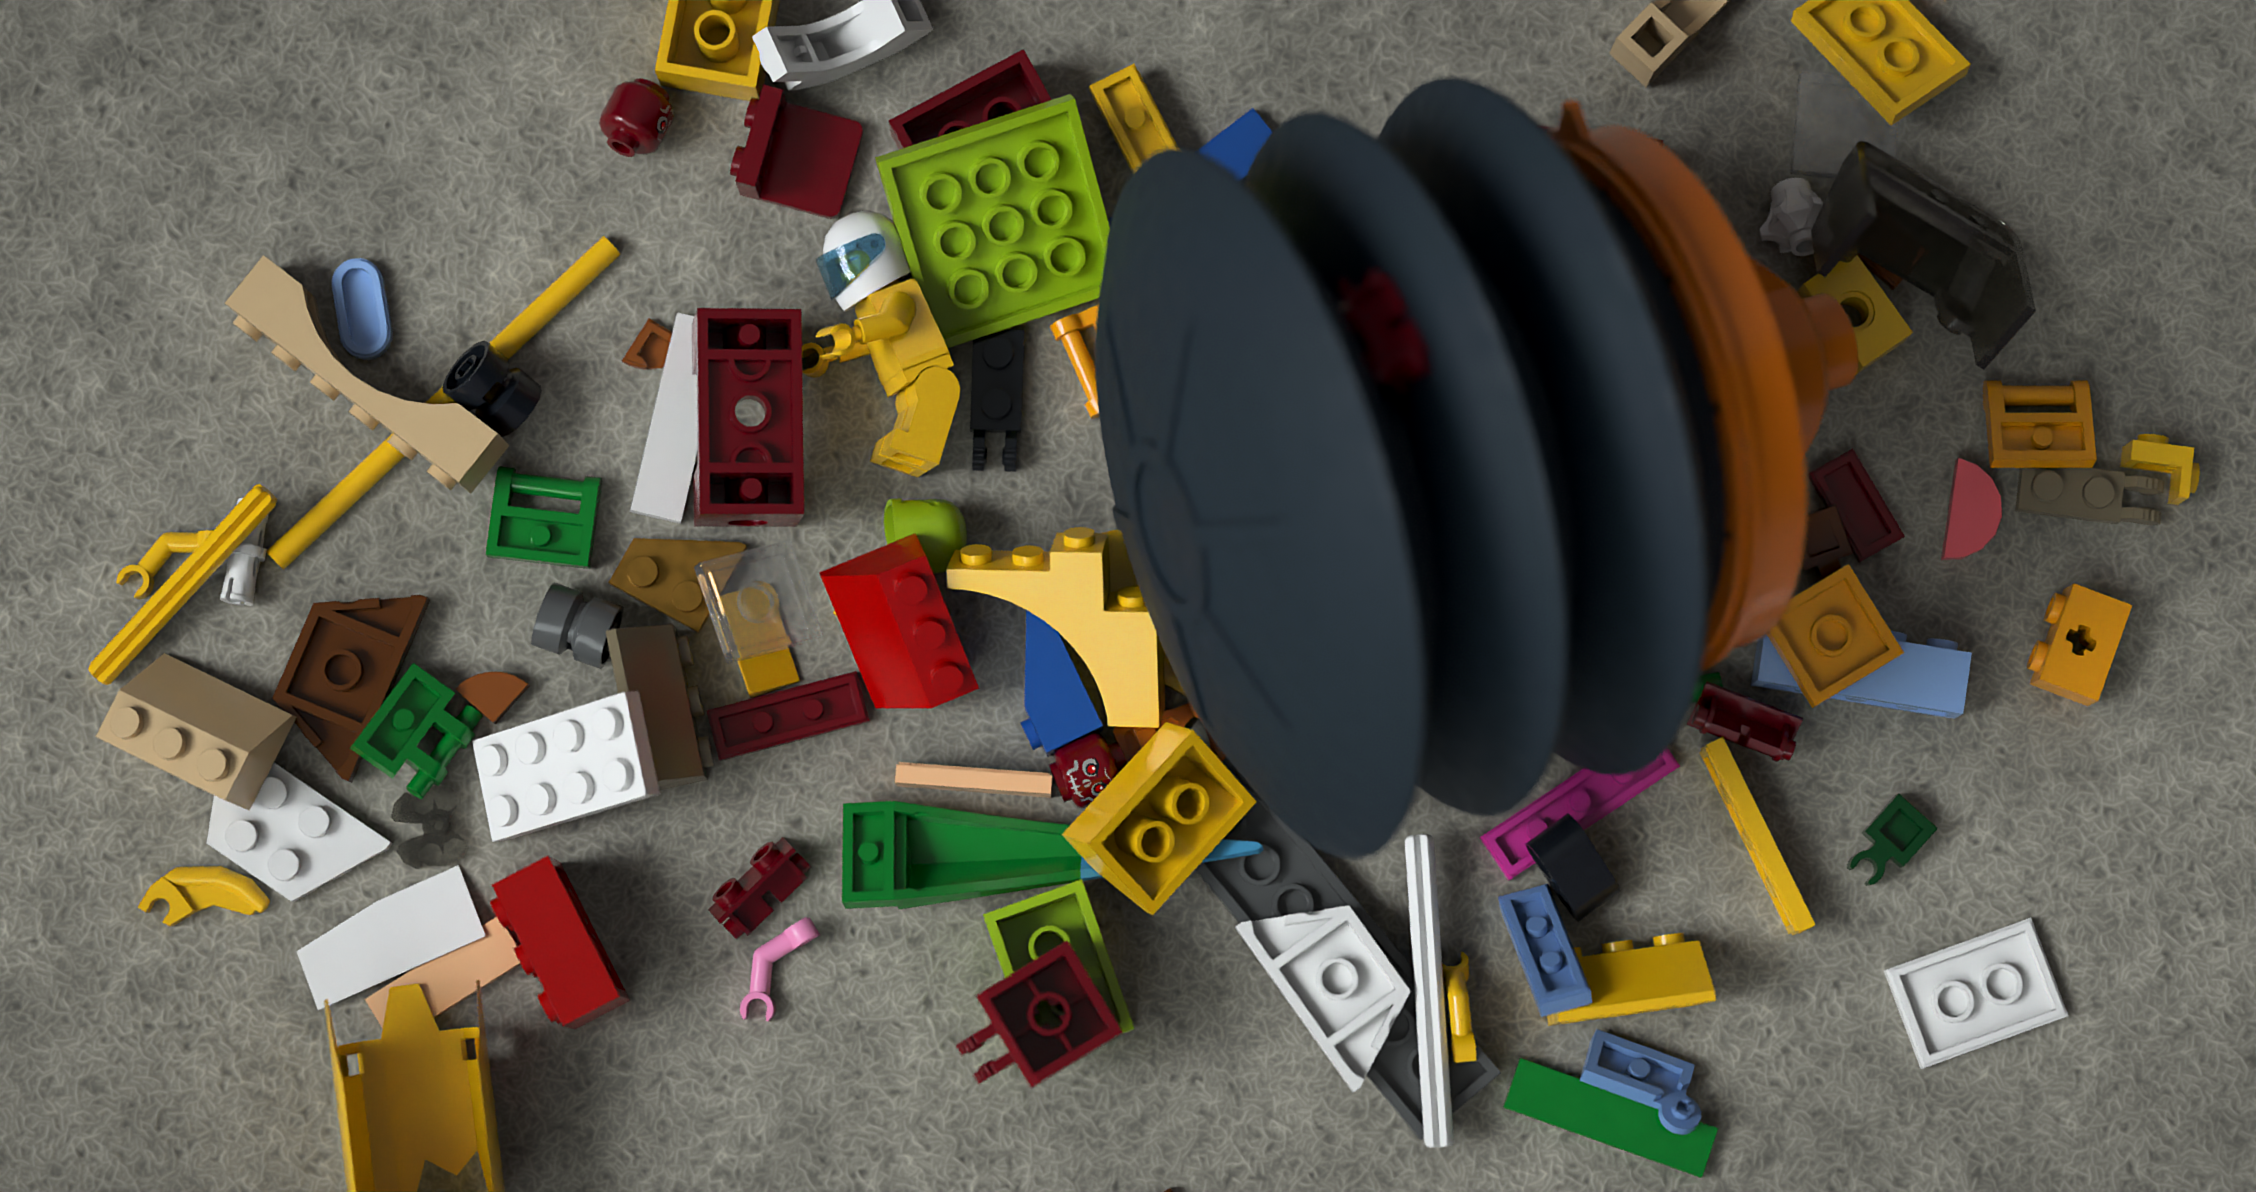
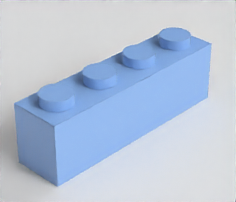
(1921, 680)

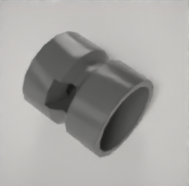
(576, 625)

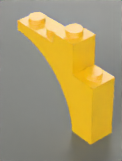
(1074, 597)

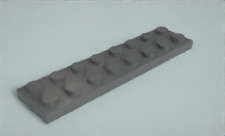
(1295, 880)

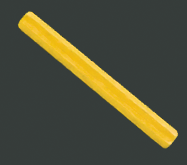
(182, 584)

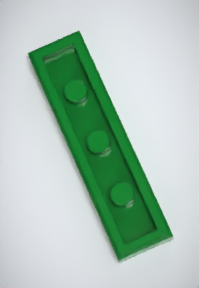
(1605, 1118)

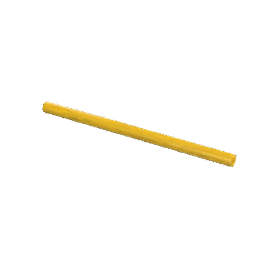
(385, 456)

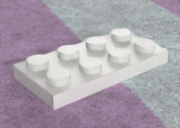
(566, 766)

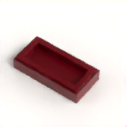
(1860, 505)

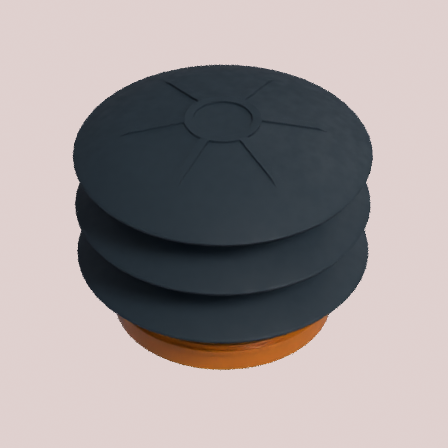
(1518, 543)

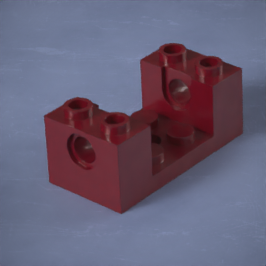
(748, 471)

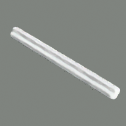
(1429, 991)

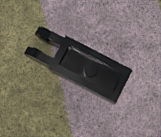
(997, 394)

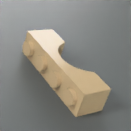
(1661, 35)

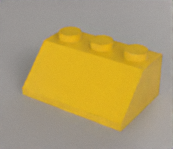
(1160, 817)
(1642, 979)

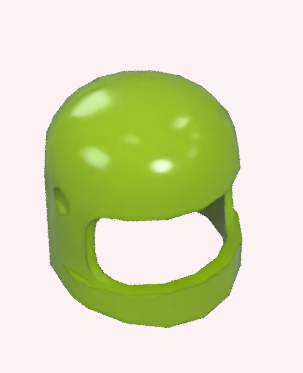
(936, 523)

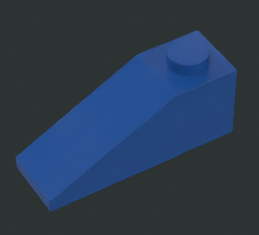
(1054, 693)

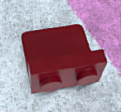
(796, 155)

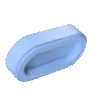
(362, 309)

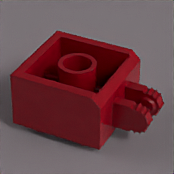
(1035, 1049)

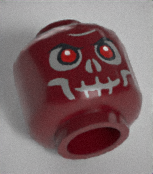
(636, 117)
(1086, 768)

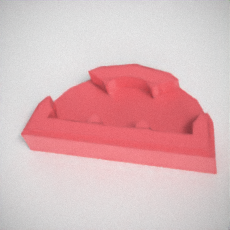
(1972, 511)

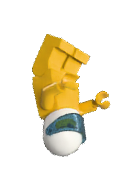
(896, 330)

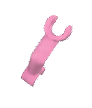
(766, 955)

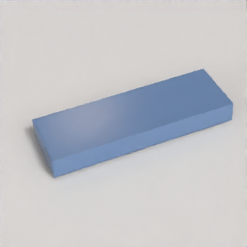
(1545, 950)

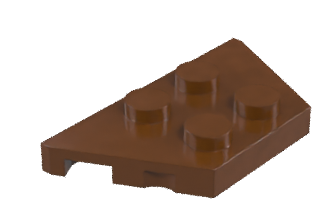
(347, 670)

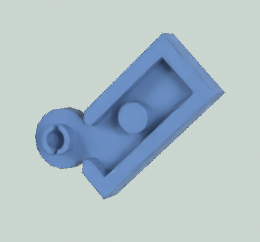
(1643, 1077)

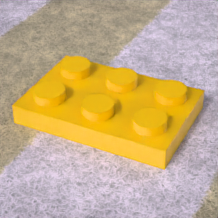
(1883, 51)

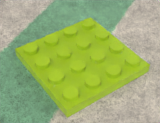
(1000, 219)

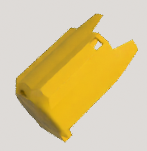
(414, 1099)

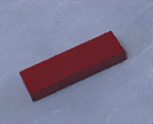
(788, 716)

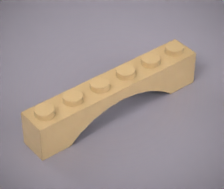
(444, 434)

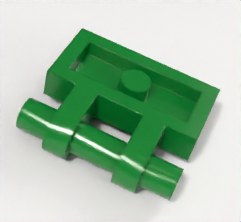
(404, 720)

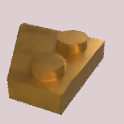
(665, 577)

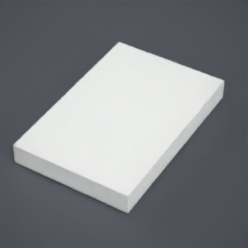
(1976, 993)

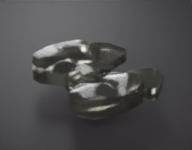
(440, 843)

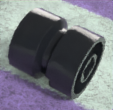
(486, 383)

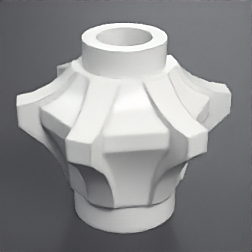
(1792, 216)

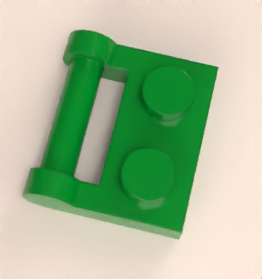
(543, 534)

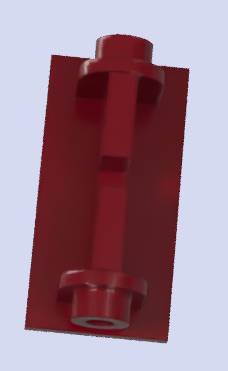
(1392, 351)
(1745, 722)
(769, 871)

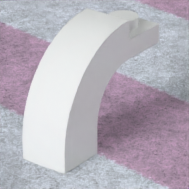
(842, 43)

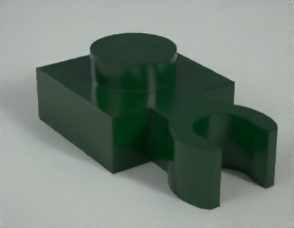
(1895, 836)

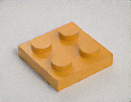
(1832, 636)

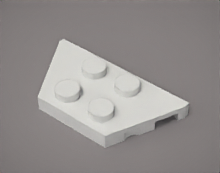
(292, 836)
(1332, 981)

